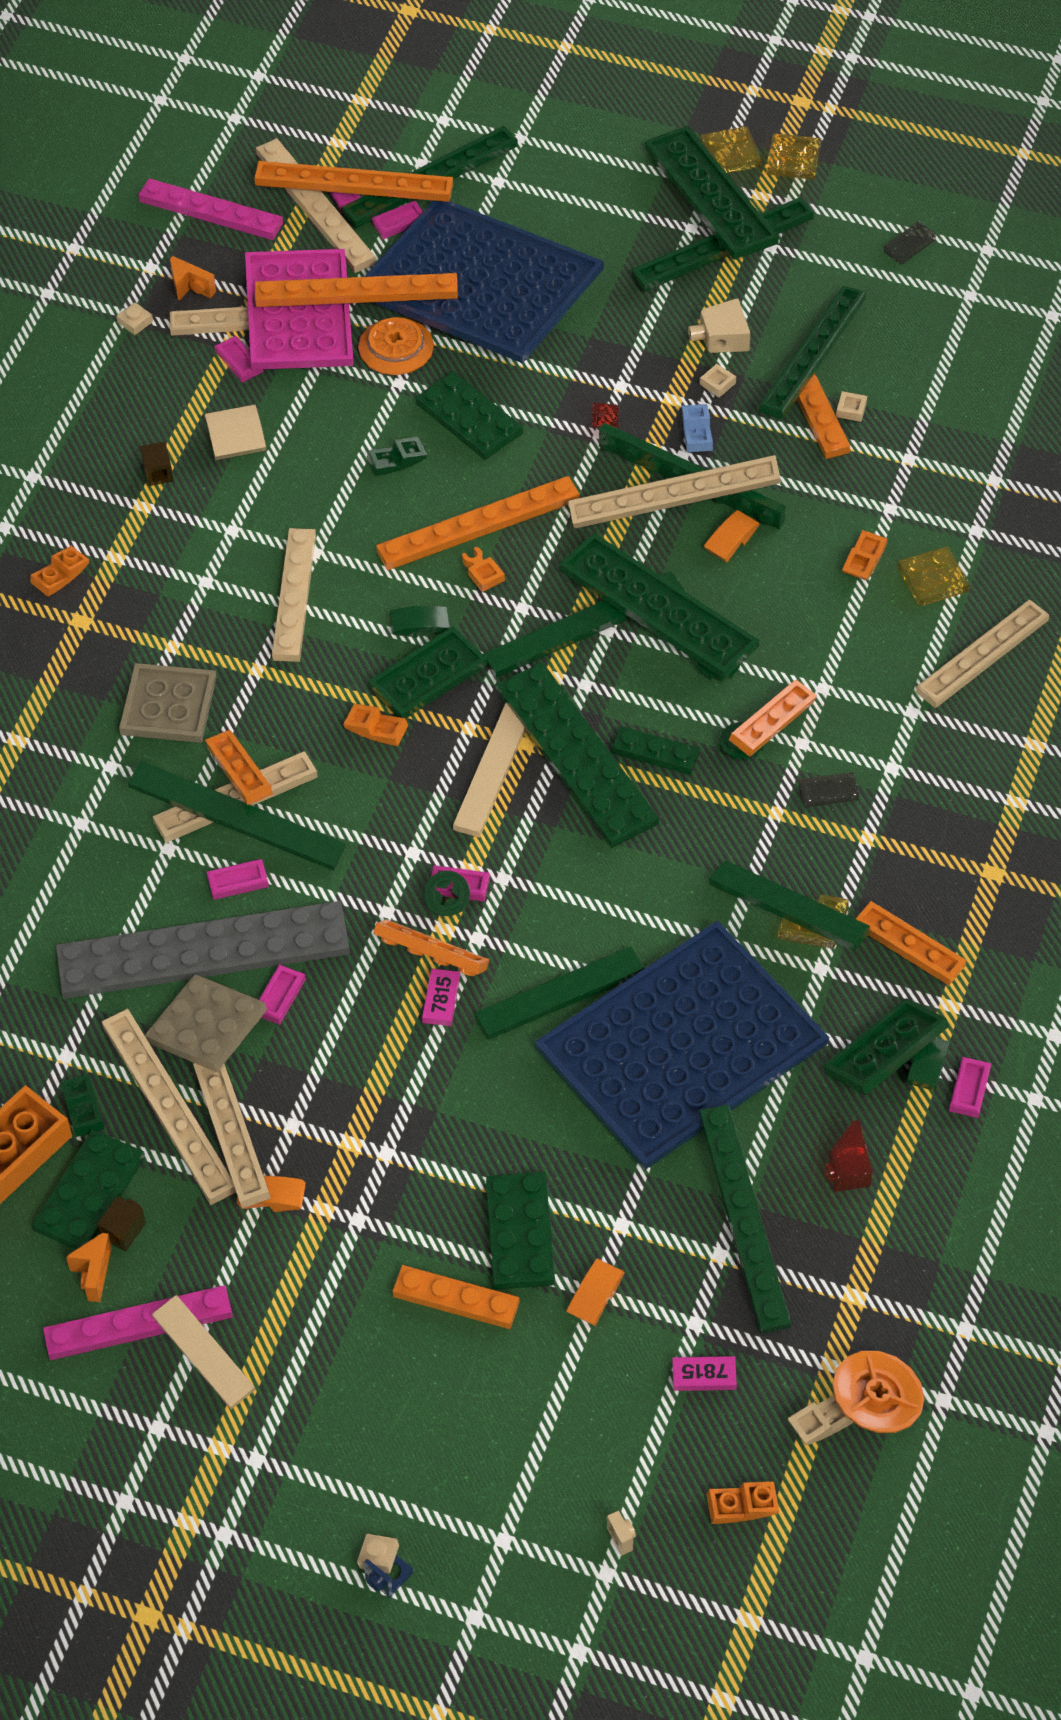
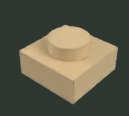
(134, 318)
(717, 380)
(851, 406)
(621, 1532)
(379, 1551)

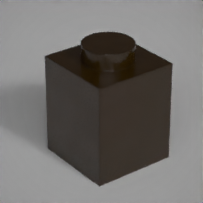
(156, 463)
(122, 1222)

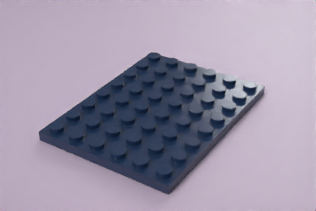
(507, 278)
(680, 1040)

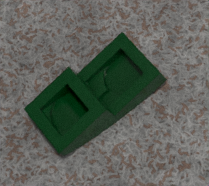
(401, 455)
(414, 619)
(928, 1064)
(82, 1105)

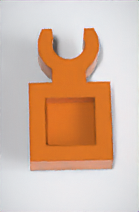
(483, 572)

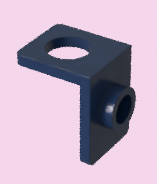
(381, 1581)

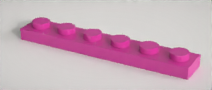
(211, 209)
(130, 1323)

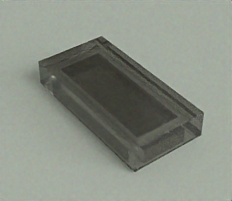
(909, 243)
(828, 789)

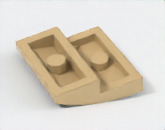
(235, 432)

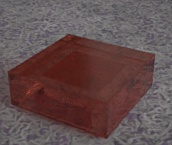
(605, 413)

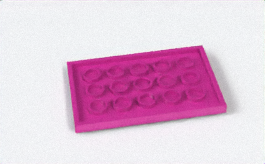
(297, 333)

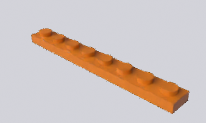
(354, 181)
(356, 290)
(477, 523)

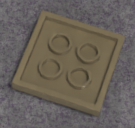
(168, 703)
(206, 1023)

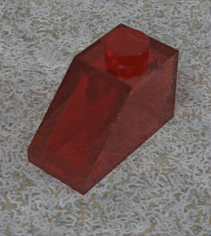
(849, 1161)

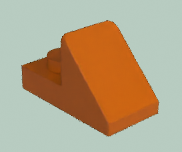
(191, 277)
(93, 1262)

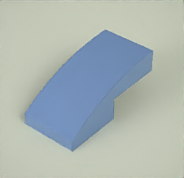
(697, 428)

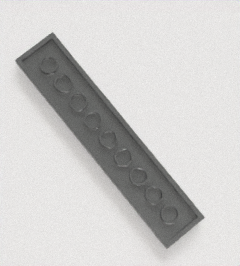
(202, 949)

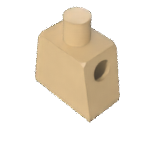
(722, 328)

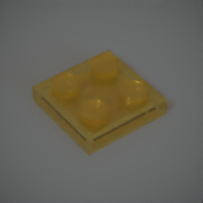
(733, 149)
(793, 156)
(933, 576)

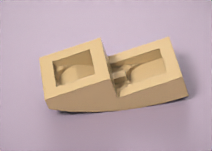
(819, 1421)

